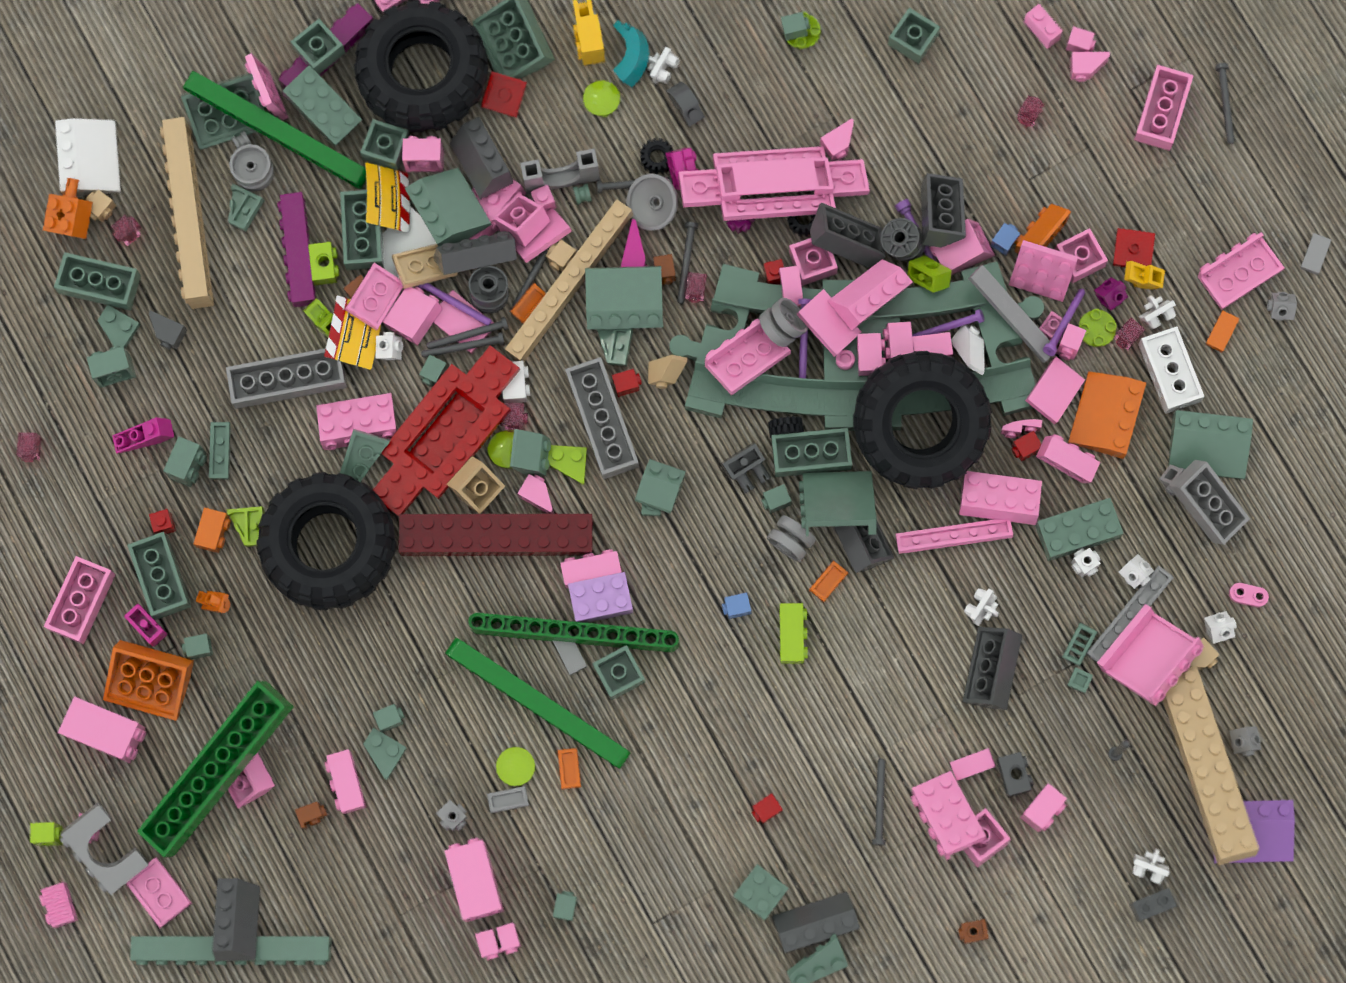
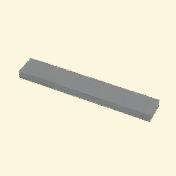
(1010, 311)
(1145, 595)

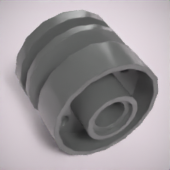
(893, 235)
(488, 289)

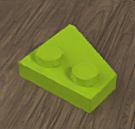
(569, 461)
(246, 523)

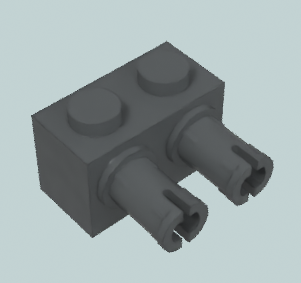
(745, 460)

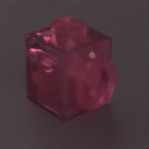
(1030, 111)
(126, 229)
(516, 417)

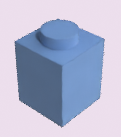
(1005, 238)
(736, 606)

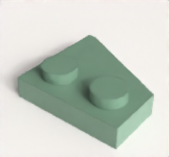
(243, 207)
(118, 326)
(616, 345)
(384, 751)

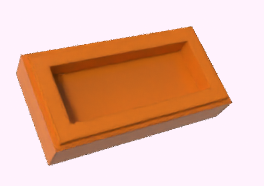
(527, 303)
(1222, 331)
(828, 581)
(569, 768)

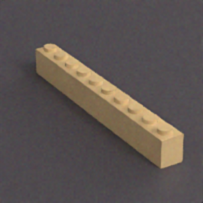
(569, 282)

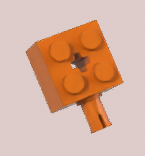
(67, 213)

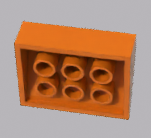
(1107, 413)
(147, 679)

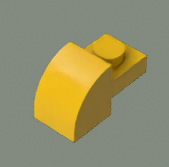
(1144, 276)

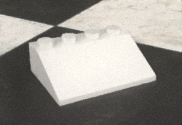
(89, 154)

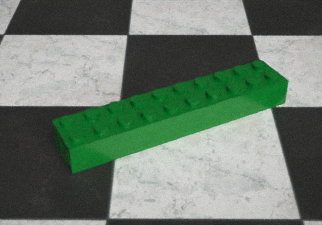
(215, 768)

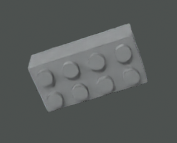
(1209, 502)

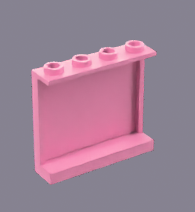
(1150, 655)

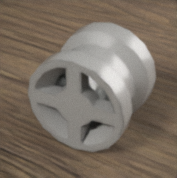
(241, 140)

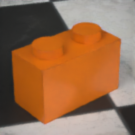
(211, 530)

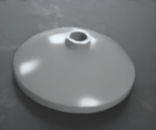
(643, 201)

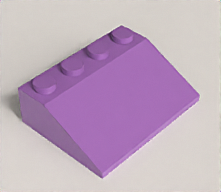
(1273, 829)

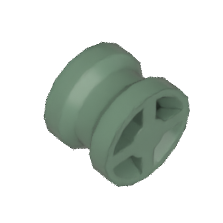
(582, 194)

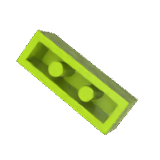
(792, 633)

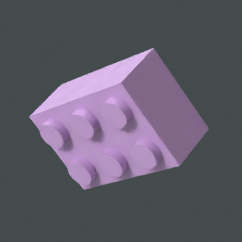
(600, 598)

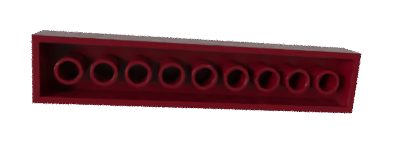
(495, 534)

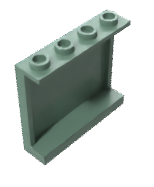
(837, 500)

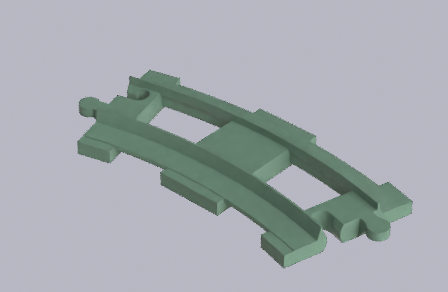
(836, 395)

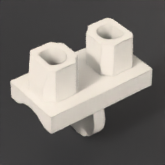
(659, 64)
(1165, 308)
(985, 608)
(1142, 863)

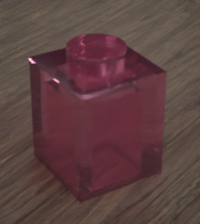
(695, 287)
(1129, 334)
(28, 446)

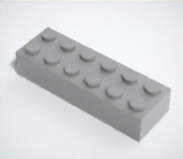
(284, 378)
(602, 418)

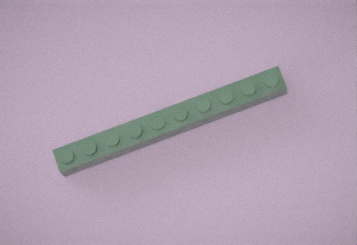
(199, 949)

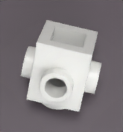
(389, 346)
(1081, 567)
(1137, 572)
(1220, 627)

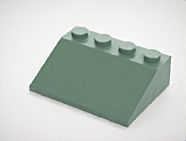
(513, 39)
(211, 124)
(448, 206)
(624, 297)
(1211, 438)

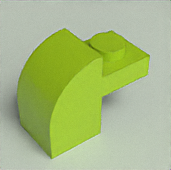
(319, 316)

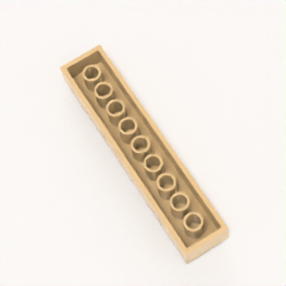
(187, 213)
(1209, 769)

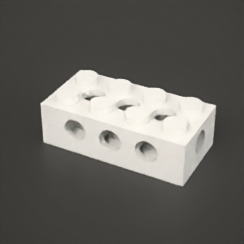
(1177, 359)

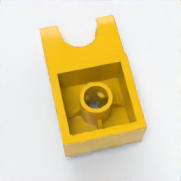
(588, 34)

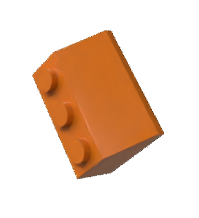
(1046, 228)

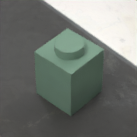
(795, 26)
(432, 370)
(776, 499)
(197, 646)
(389, 717)
(565, 906)

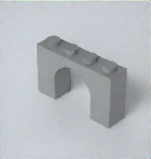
(582, 171)
(110, 875)

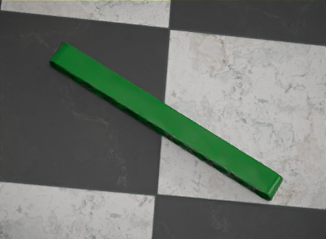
(275, 129)
(565, 626)
(537, 703)

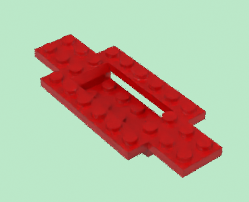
(452, 436)

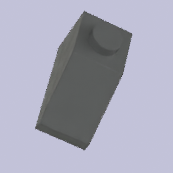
(167, 331)

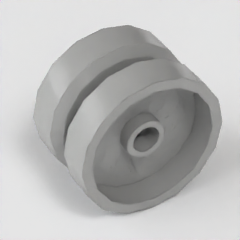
(251, 167)
(782, 322)
(791, 538)

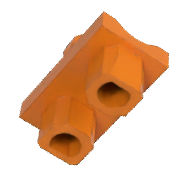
(213, 601)

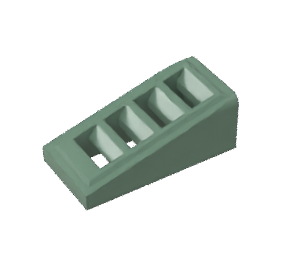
(1081, 626)

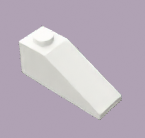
(970, 347)

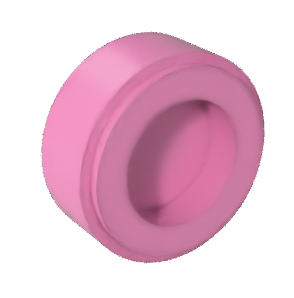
(845, 360)

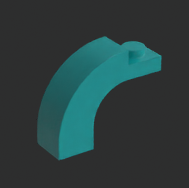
(636, 55)

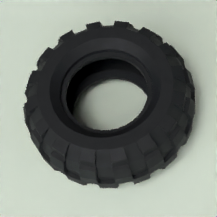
(411, 26)
(955, 452)
(298, 505)

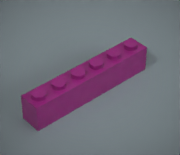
(346, 30)
(297, 251)

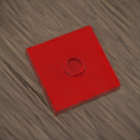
(504, 94)
(1133, 246)

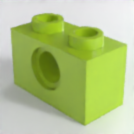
(318, 253)
(929, 274)
(46, 834)

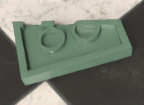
(362, 453)
(820, 964)

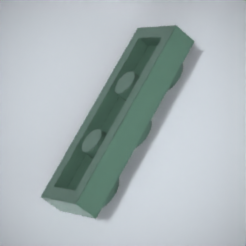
(219, 450)

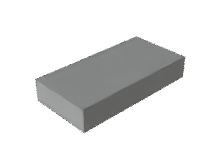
(1315, 254)
(570, 656)
(508, 799)

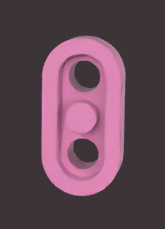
(1249, 595)

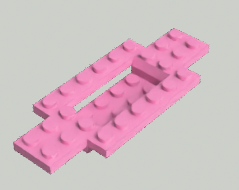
(772, 173)

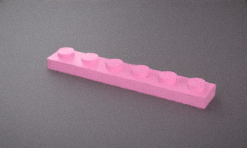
(953, 535)

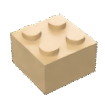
(475, 485)

